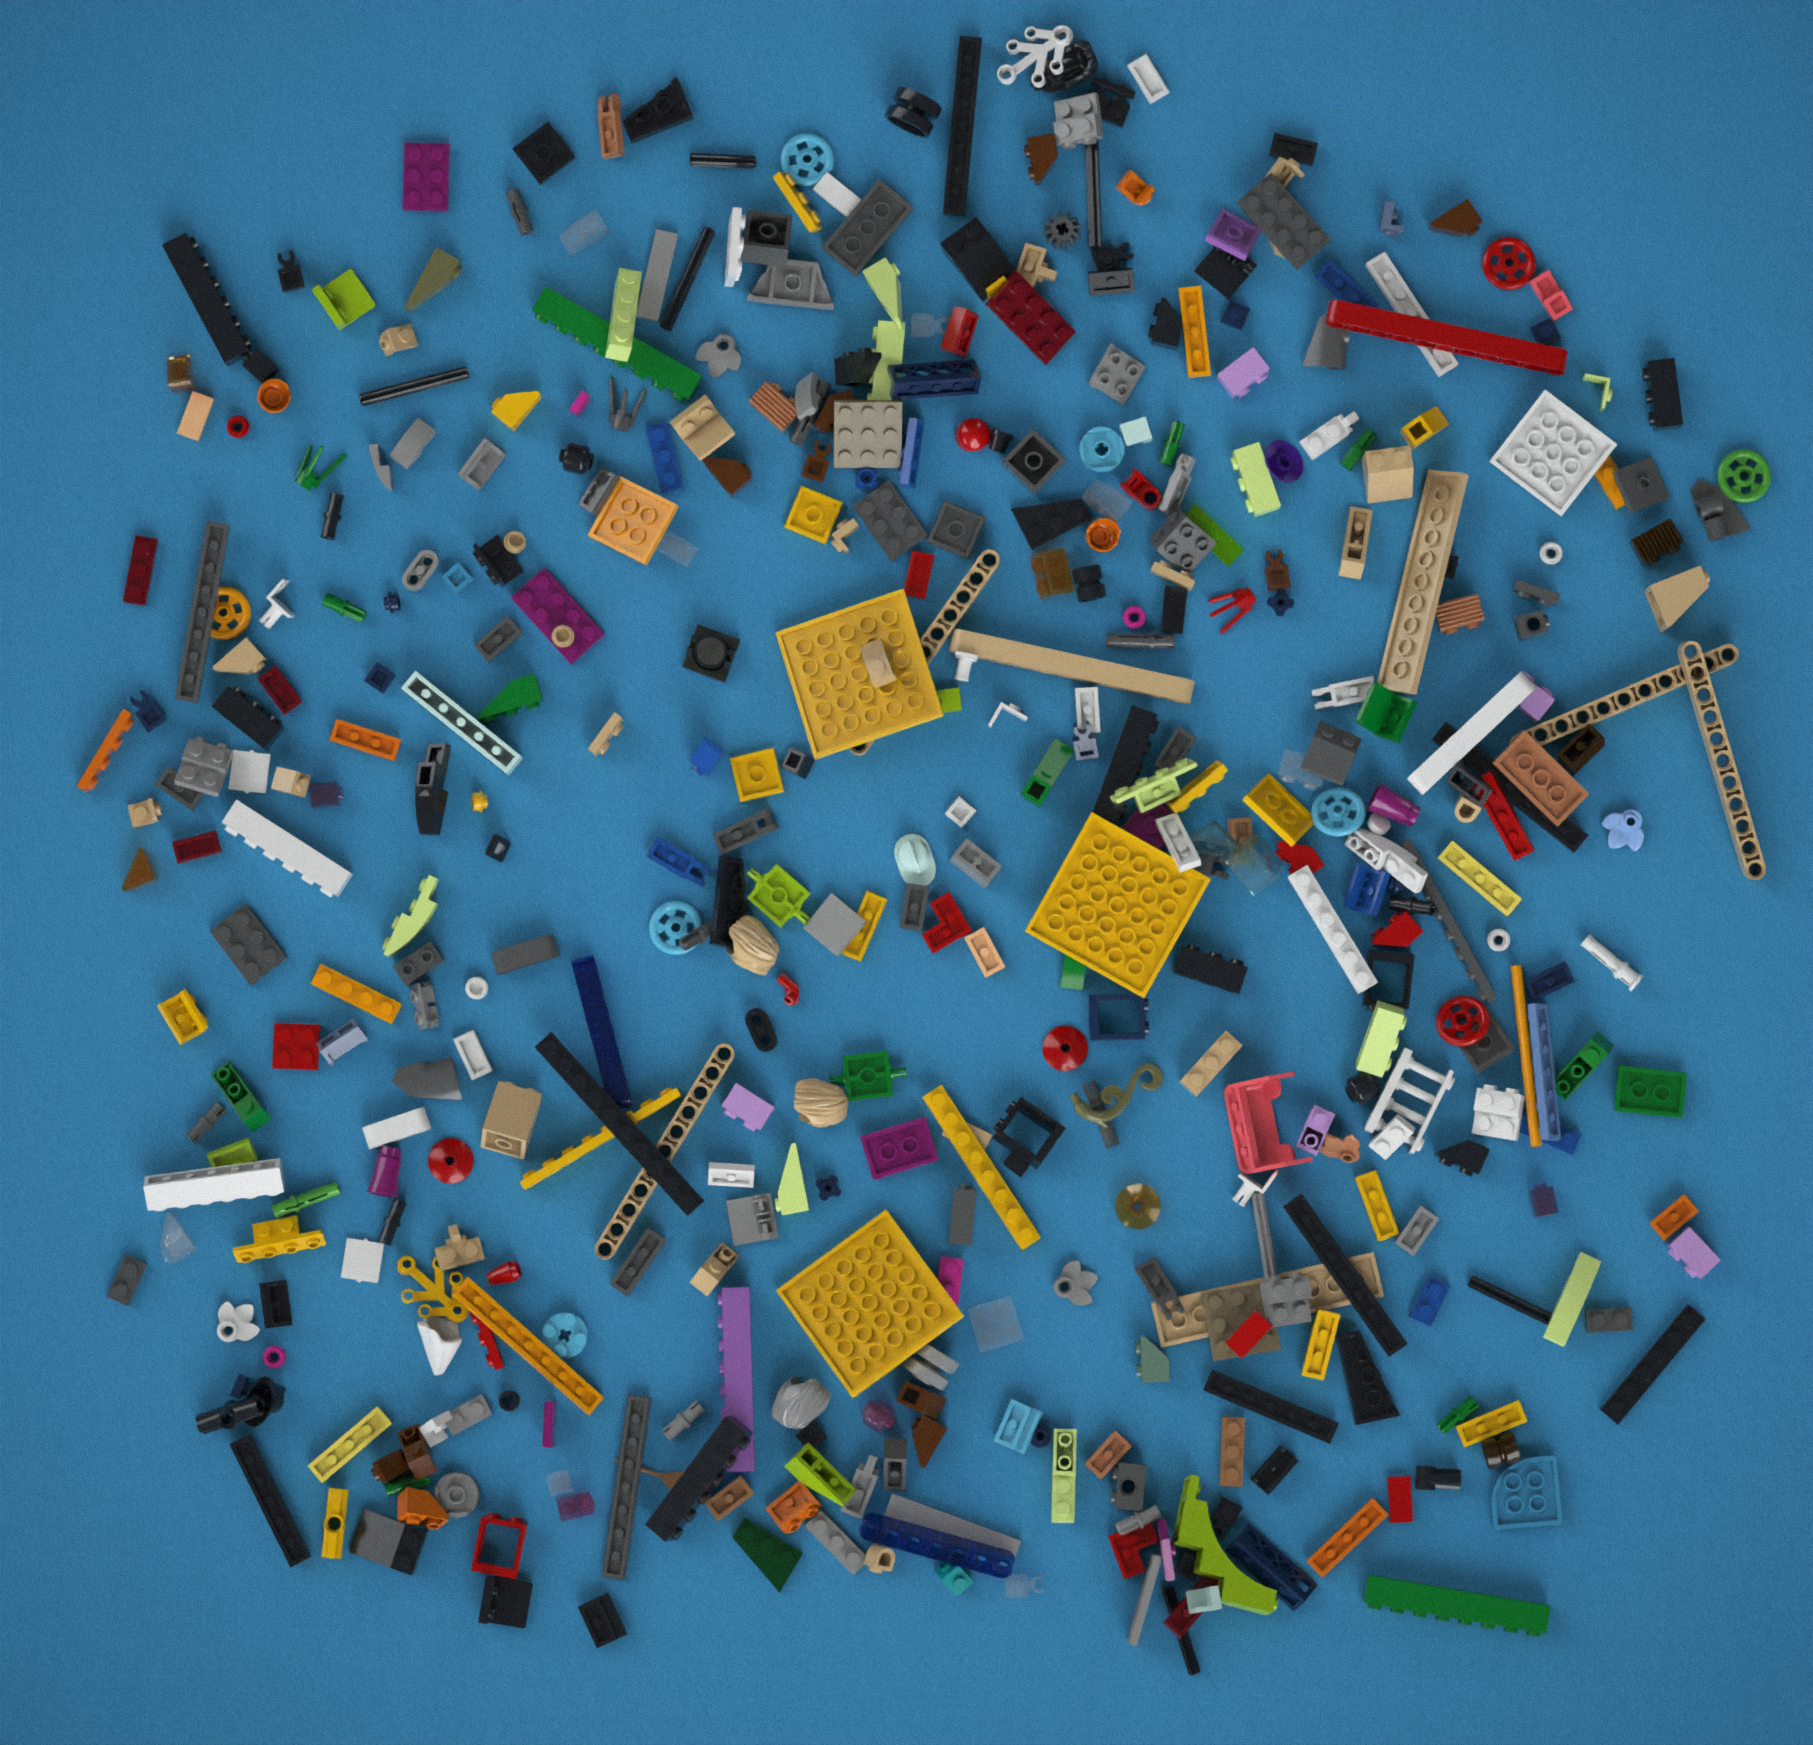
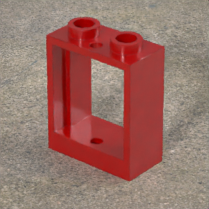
(494, 1569)

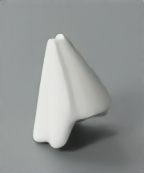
(440, 1341)

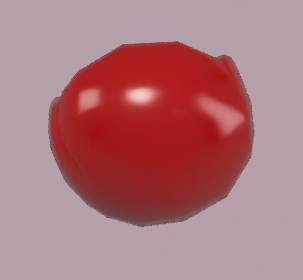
(972, 434)

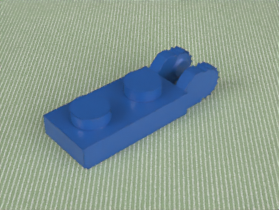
(676, 860)

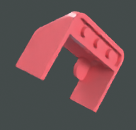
(1255, 1126)

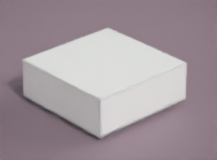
(960, 812)

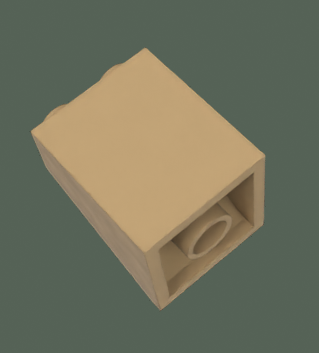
(1388, 474)
(1675, 595)
(511, 1119)

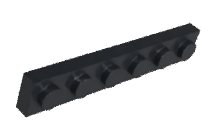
(1652, 1364)
(1270, 1406)
(270, 1500)

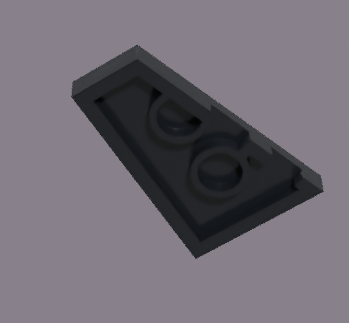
(659, 114)
(1050, 520)

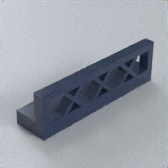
(935, 383)
(1269, 1570)

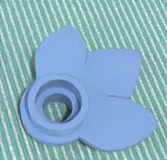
(1623, 833)

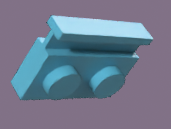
(1018, 1426)

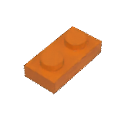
(1673, 1217)

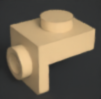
(1285, 170)
(397, 339)
(845, 529)

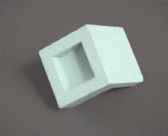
(1136, 431)
(1203, 1599)

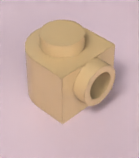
(1466, 809)
(879, 1558)

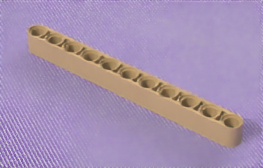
(952, 605)
(1073, 666)
(1633, 695)
(1729, 768)
(674, 1144)

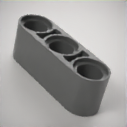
(525, 954)

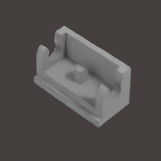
(481, 464)
(975, 863)

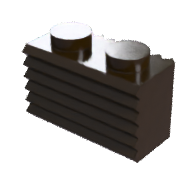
(1656, 542)
(1581, 749)

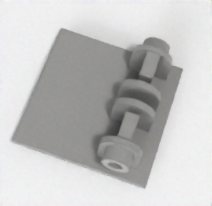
(1116, 374)
(752, 1219)

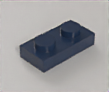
(1548, 981)

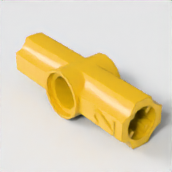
(333, 1538)

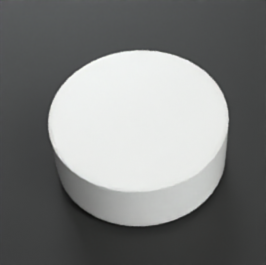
(1378, 824)
(476, 988)

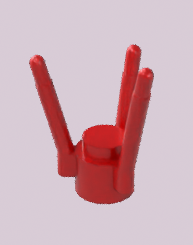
(1242, 599)

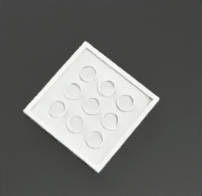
(1553, 453)

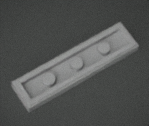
(657, 275)

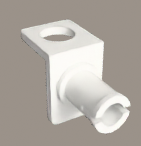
(277, 607)
(964, 665)
(1250, 1186)

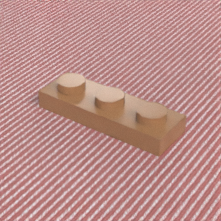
(1232, 1451)

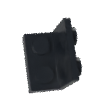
(499, 561)
(505, 1602)

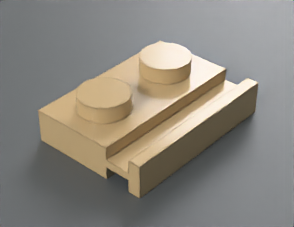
(612, 727)

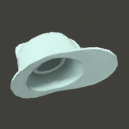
(915, 860)

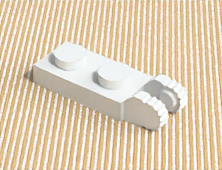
(1344, 692)

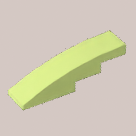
(1572, 1299)

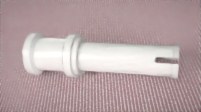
(1620, 969)

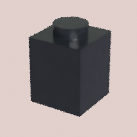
(259, 366)

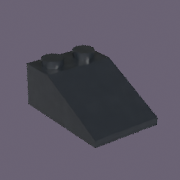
(976, 257)
(389, 1542)

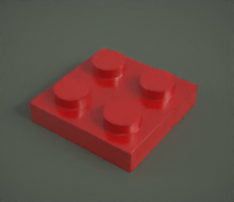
(296, 1046)

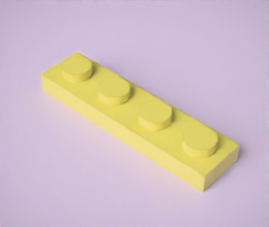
(1479, 878)
(350, 1444)

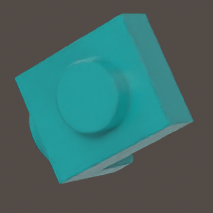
(953, 1577)

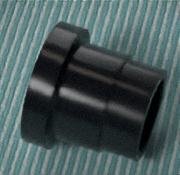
(999, 441)

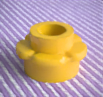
(478, 801)

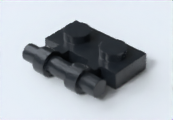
(1112, 110)

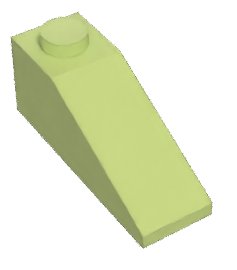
(887, 287)
(792, 1191)

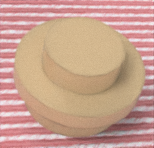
(514, 542)
(563, 636)

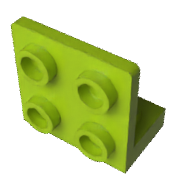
(344, 299)

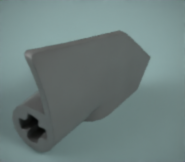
(1327, 347)
(1717, 511)
(429, 1079)

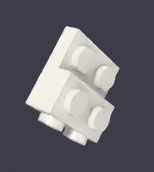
(1498, 1112)

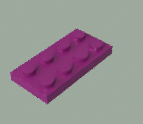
(551, 606)

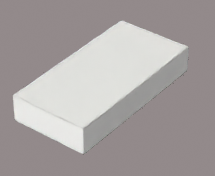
(1148, 79)
(836, 194)
(473, 1055)

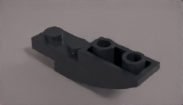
(429, 791)

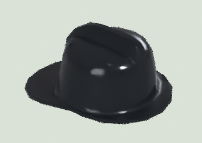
(272, 1396)

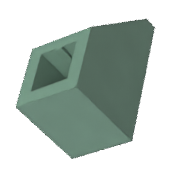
(1154, 1363)

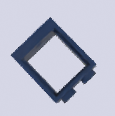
(1094, 1017)

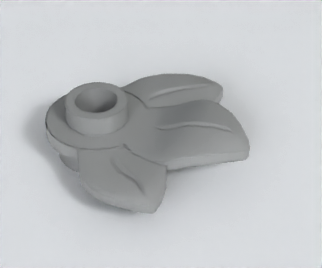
(719, 359)
(1078, 1282)

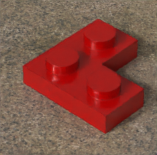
(951, 926)
(1127, 1546)

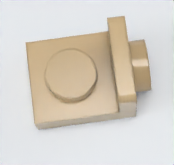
(145, 812)

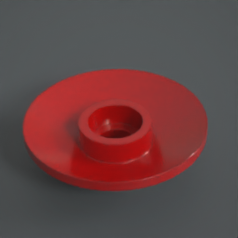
(1056, 1057)
(462, 1163)

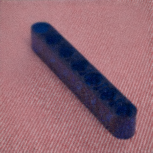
(601, 1030)
(926, 1548)

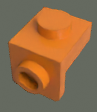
(1135, 189)

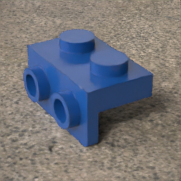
(1366, 890)

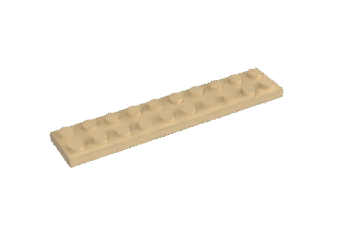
(1422, 581)
(1324, 1291)

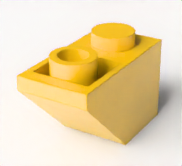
(1424, 427)

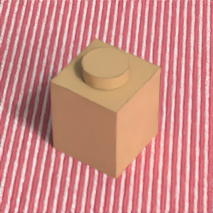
(290, 782)

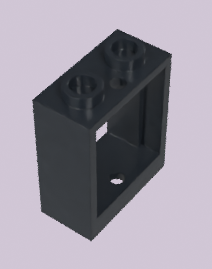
(1391, 957)
(1037, 1116)

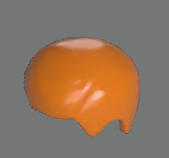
(273, 395)
(1102, 534)

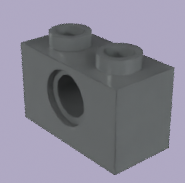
(418, 964)
(1134, 1499)

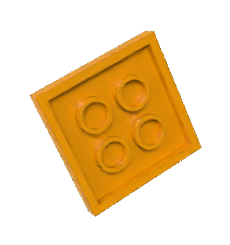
(633, 521)

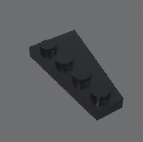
(728, 900)
(1365, 1388)

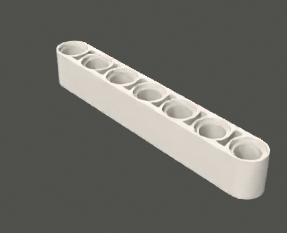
(1471, 733)

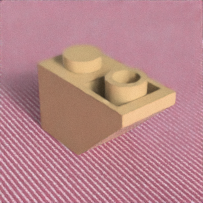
(714, 1269)

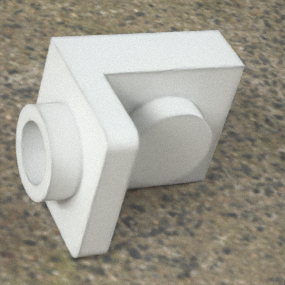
(434, 1431)

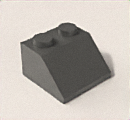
(1330, 753)

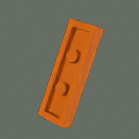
(365, 740)

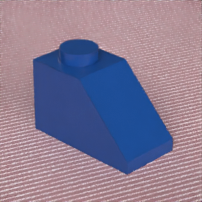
(706, 757)

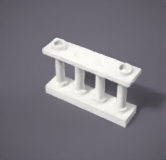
(1396, 1082)

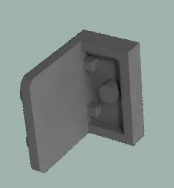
(1181, 541)

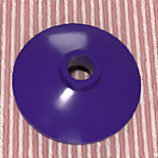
(1283, 461)

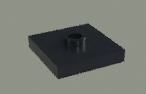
(544, 153)

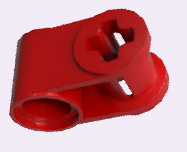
(1138, 487)

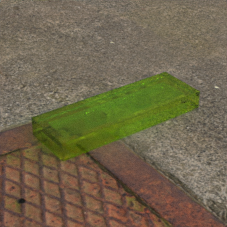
(1225, 548)

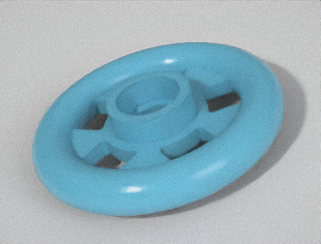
(812, 141)
(1349, 825)
(670, 909)

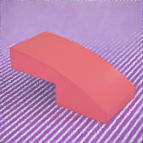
(1550, 295)

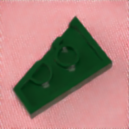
(769, 1553)

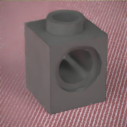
(1521, 625)

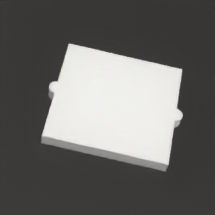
(249, 771)
(362, 1260)

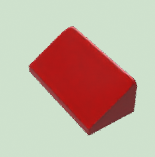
(959, 331)

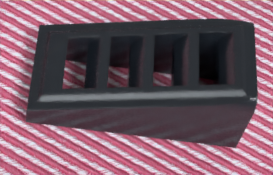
(1455, 781)

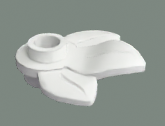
(239, 1320)

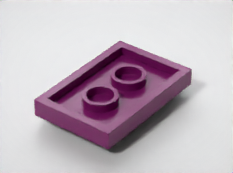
(426, 177)
(899, 1148)

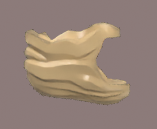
(753, 945)
(820, 1102)

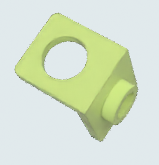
(1607, 392)

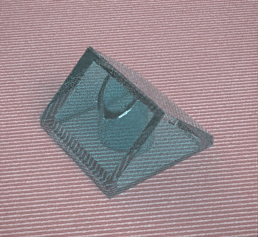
(1256, 864)

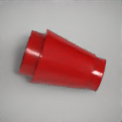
(505, 1273)

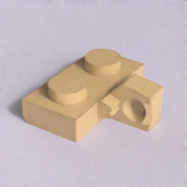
(1033, 267)
(458, 1250)

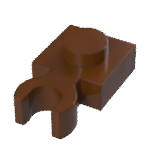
(816, 466)
(1276, 574)

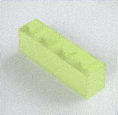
(623, 314)
(891, 345)

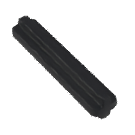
(722, 160)

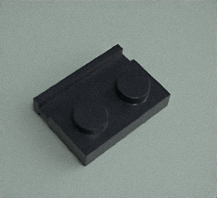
(602, 1620)

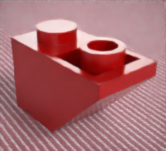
(1298, 857)
(1399, 933)

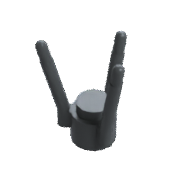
(621, 420)

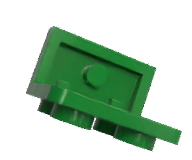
(1385, 713)

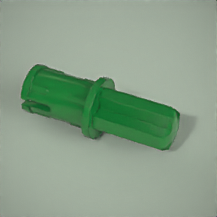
(1172, 443)
(1358, 449)
(344, 607)
(1457, 1415)
(399, 1485)

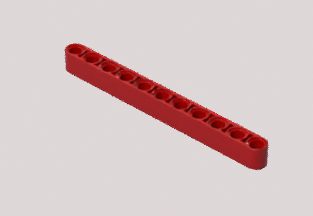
(1446, 337)

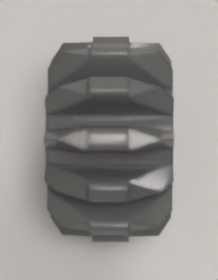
(1054, 234)

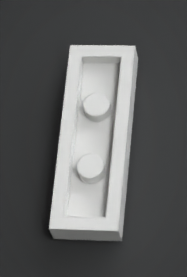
(1178, 842)

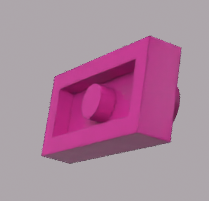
(950, 1276)

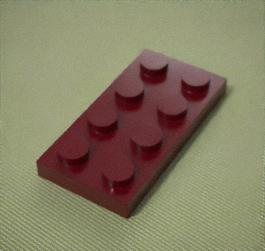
(1030, 317)

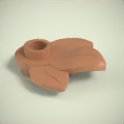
(1345, 1149)

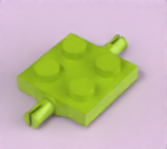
(778, 895)

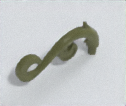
(1122, 1099)

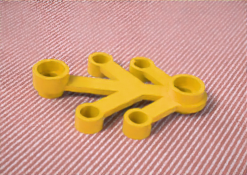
(434, 1292)

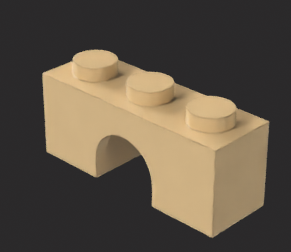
(1210, 1063)

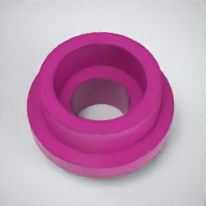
(1134, 610)
(267, 1356)

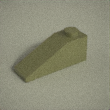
(436, 276)

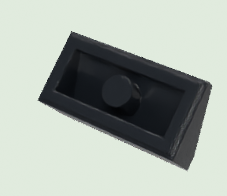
(1173, 610)

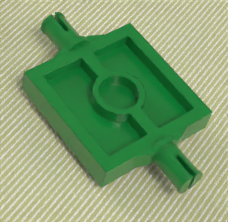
(868, 1076)

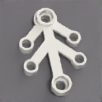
(1037, 53)

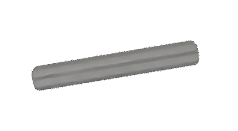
(1264, 1235)

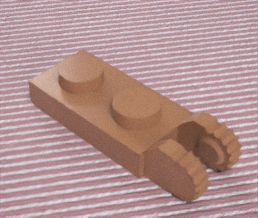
(610, 126)

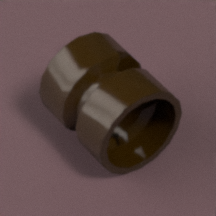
(1499, 1451)

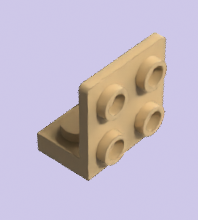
(702, 428)

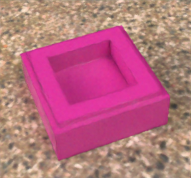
(579, 404)

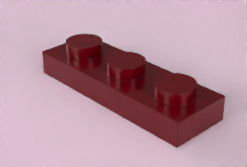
(140, 570)
(1179, 1619)

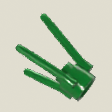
(306, 477)

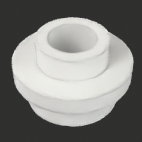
(1550, 546)
(1505, 937)

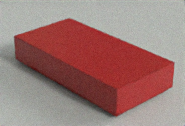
(918, 574)
(1249, 1333)
(1400, 1499)

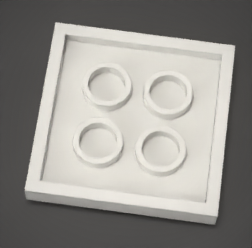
(734, 247)

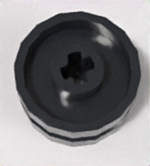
(913, 112)

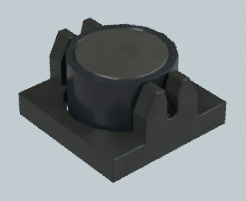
(711, 653)

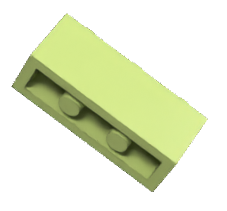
(1255, 480)
(1381, 1039)

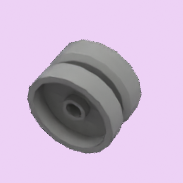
(929, 1365)

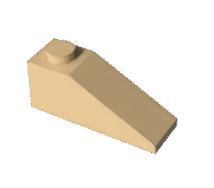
(1355, 543)

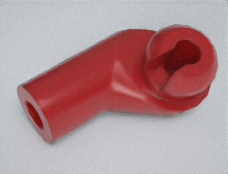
(791, 989)

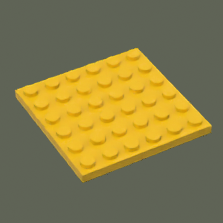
(833, 684)
(1117, 905)
(869, 1303)

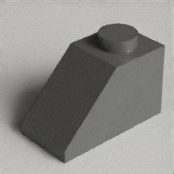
(894, 1464)

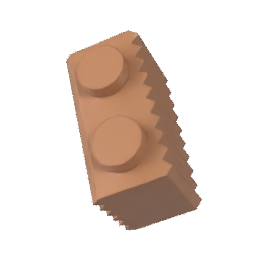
(774, 405)
(1458, 614)

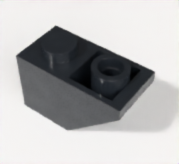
(1168, 326)
(855, 367)
(1466, 1155)

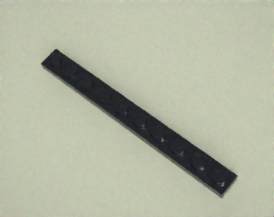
(619, 1124)

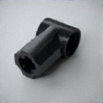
(1431, 1478)

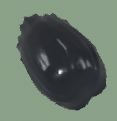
(1078, 63)

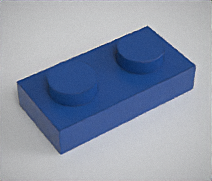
(1429, 1301)

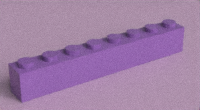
(737, 1366)

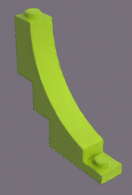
(1195, 1532)

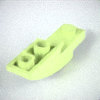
(409, 927)
(1064, 1476)

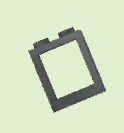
(962, 1215)

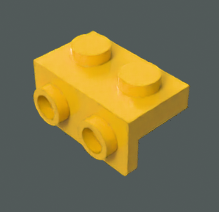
(183, 1016)

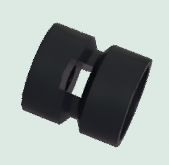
(1089, 583)

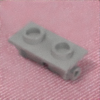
(421, 997)

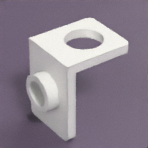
(1012, 709)

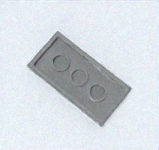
(1144, 1599)

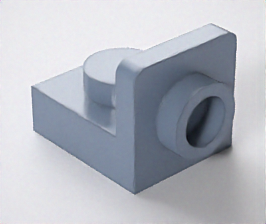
(1389, 215)

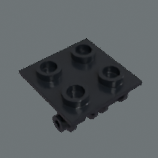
(1224, 271)

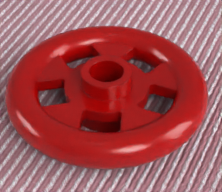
(1511, 282)
(1466, 1004)

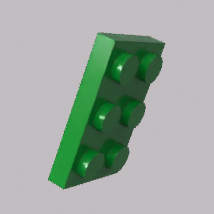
(1650, 1091)

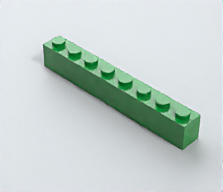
(593, 330)
(1455, 1603)

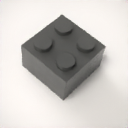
(766, 238)
(1033, 462)

